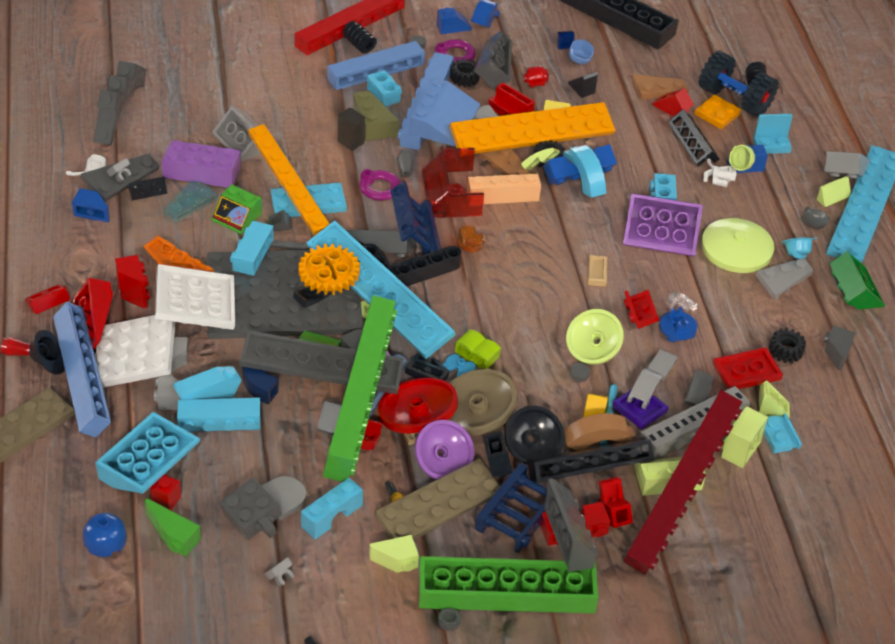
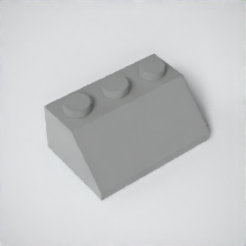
(234, 134)

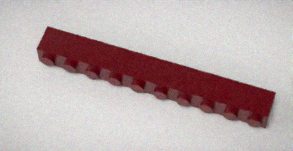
(682, 483)

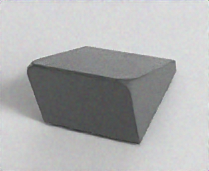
(280, 221)

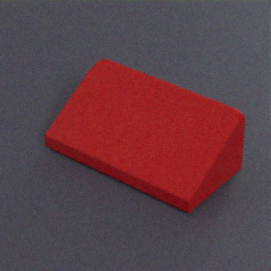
(47, 298)

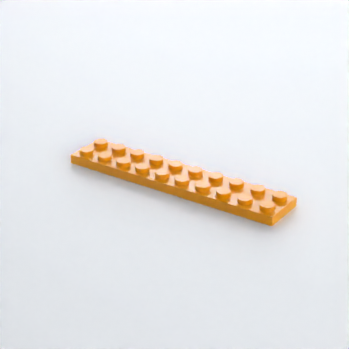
(533, 127)

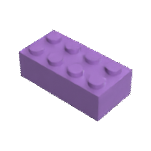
(201, 163)

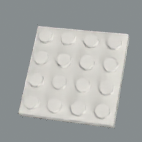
(195, 297)
(135, 350)

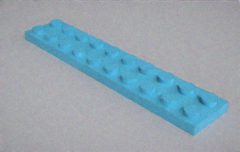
(865, 206)
(413, 317)

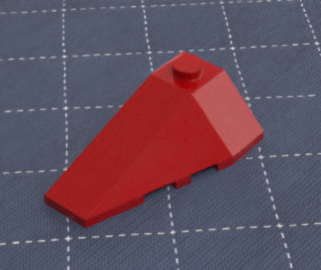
(95, 300)

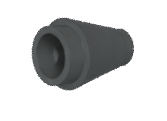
(405, 161)

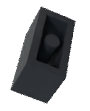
(497, 454)

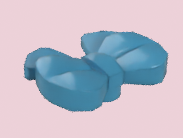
(455, 362)

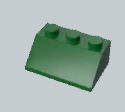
(855, 282)

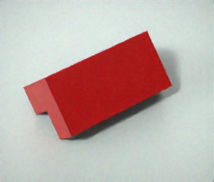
(510, 101)

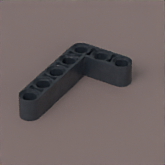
(423, 266)

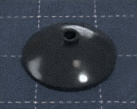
(539, 424)

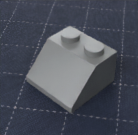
(846, 164)

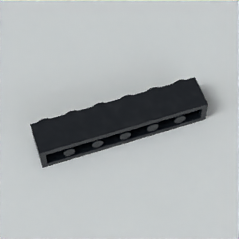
(590, 460)

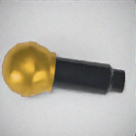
(395, 495)

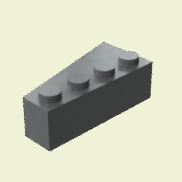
(495, 60)

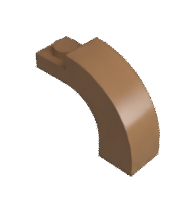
(597, 428)

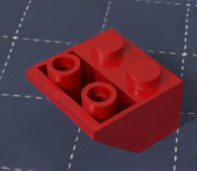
(132, 281)

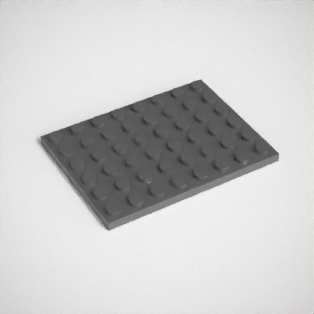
(267, 303)

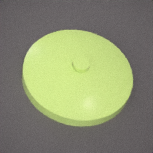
(737, 245)

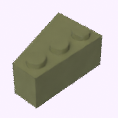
(378, 119)

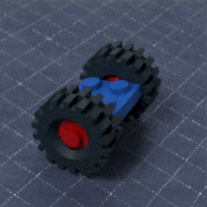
(756, 95)

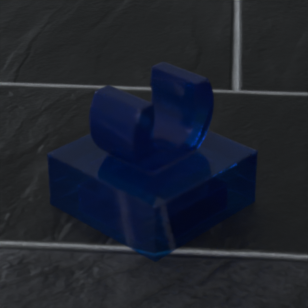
(565, 39)

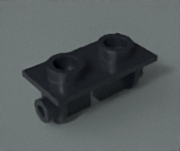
(147, 188)

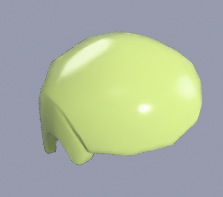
(741, 157)

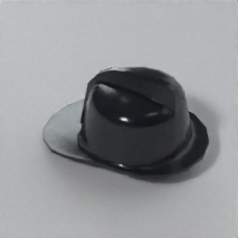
(46, 352)

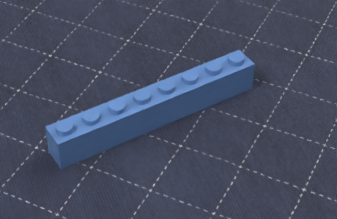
(439, 68)
(81, 370)

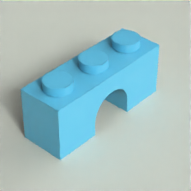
(318, 516)

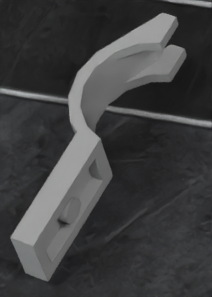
(651, 376)

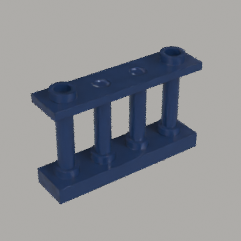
(415, 219)
(498, 503)

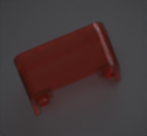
(446, 198)

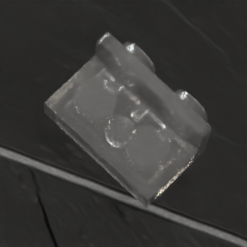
(684, 301)

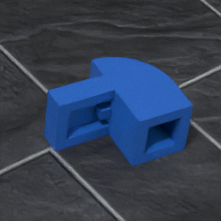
(485, 12)

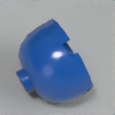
(104, 534)

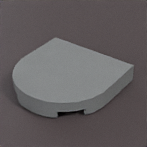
(288, 494)

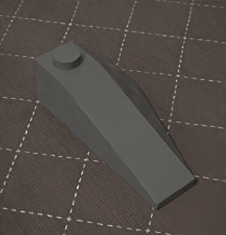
(385, 240)

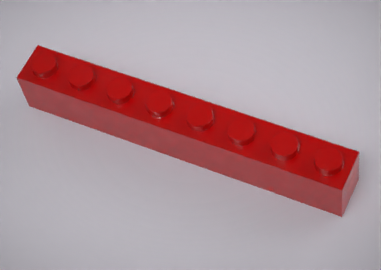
(331, 28)

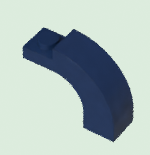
(260, 384)

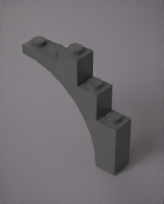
(113, 99)

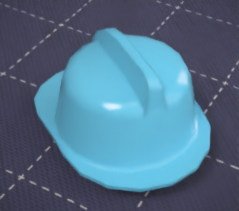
(798, 247)

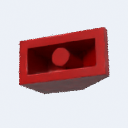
(674, 102)

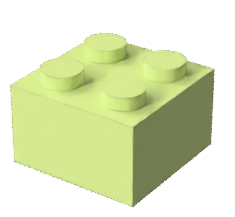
(744, 437)

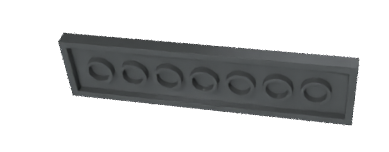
(312, 360)

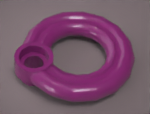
(456, 43)
(367, 178)

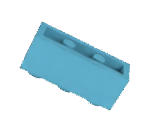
(252, 248)

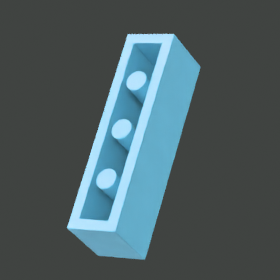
(219, 414)

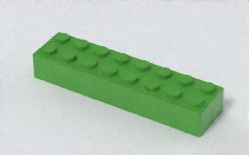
(506, 585)

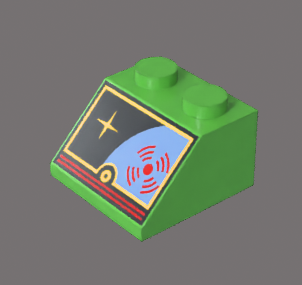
(237, 209)

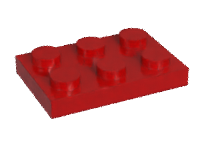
(747, 368)

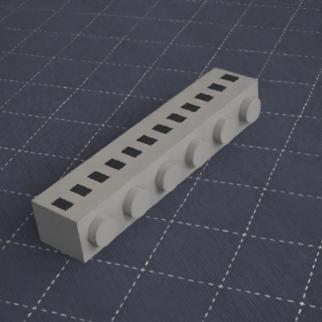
(682, 427)

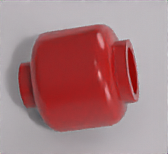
(536, 76)

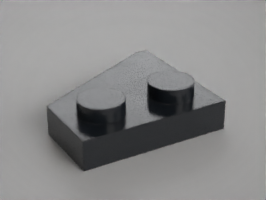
(426, 368)

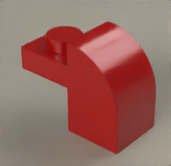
(616, 506)

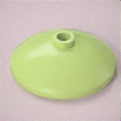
(588, 328)

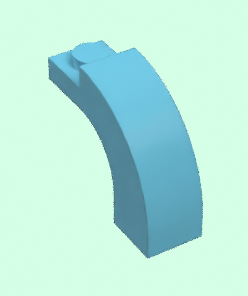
(589, 168)

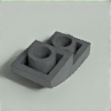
(698, 388)

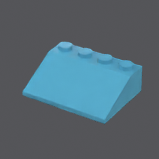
(145, 454)

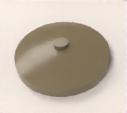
(484, 400)

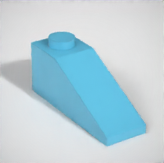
(213, 383)

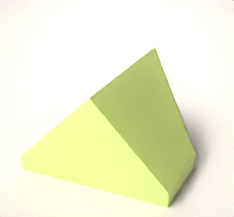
(772, 402)

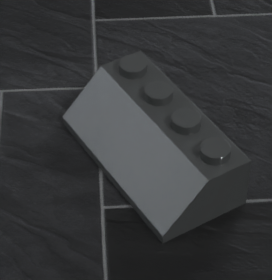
(569, 528)

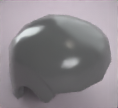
(815, 218)

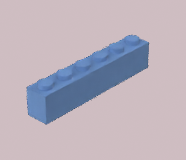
(391, 60)

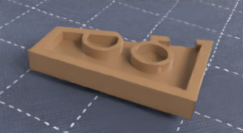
(654, 87)

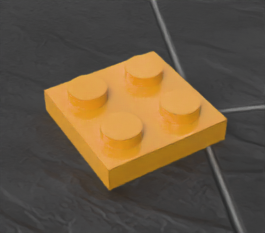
(717, 112)

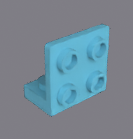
(773, 132)

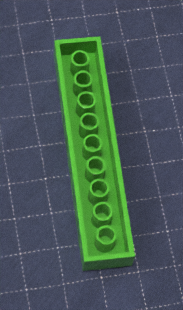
(360, 390)

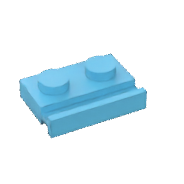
(781, 434)

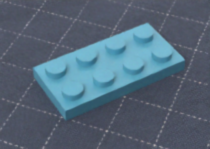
(327, 197)

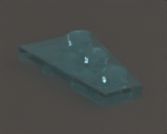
(189, 200)

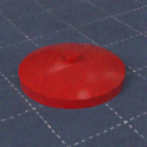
(417, 405)

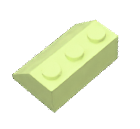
(656, 473)

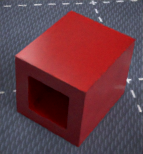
(166, 491)

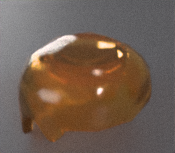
(469, 240)

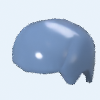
(581, 51)

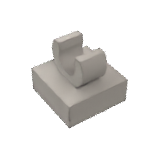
(120, 168)
(280, 569)

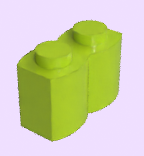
(476, 348)

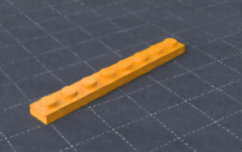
(288, 179)

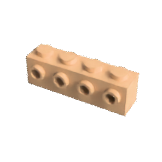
(506, 188)

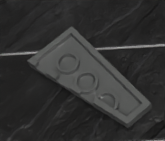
(108, 186)

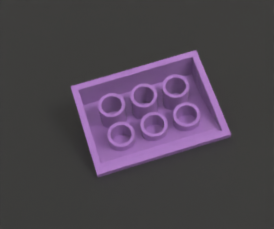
(663, 225)

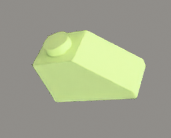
(395, 554)

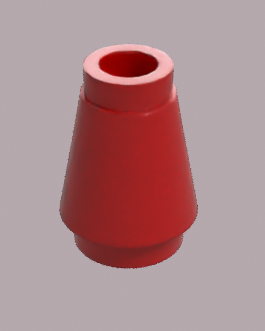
(14, 347)

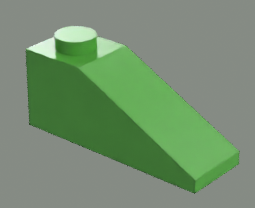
(176, 531)

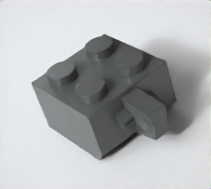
(251, 510)

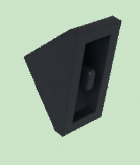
(584, 85)

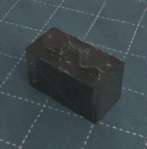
(351, 128)

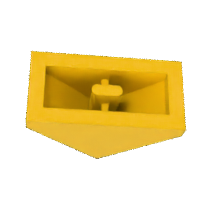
(595, 404)

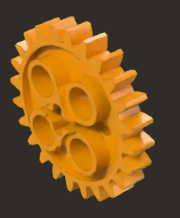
(340, 265)

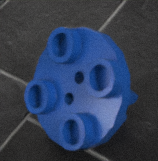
(678, 325)

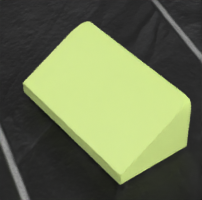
(834, 191)

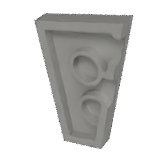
(784, 276)

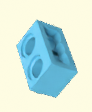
(384, 88)
(663, 186)

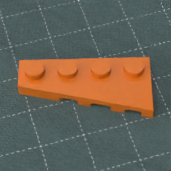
(167, 254)

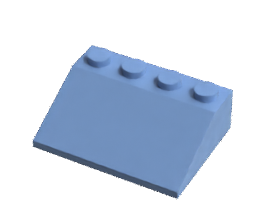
(438, 109)

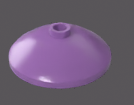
(449, 439)

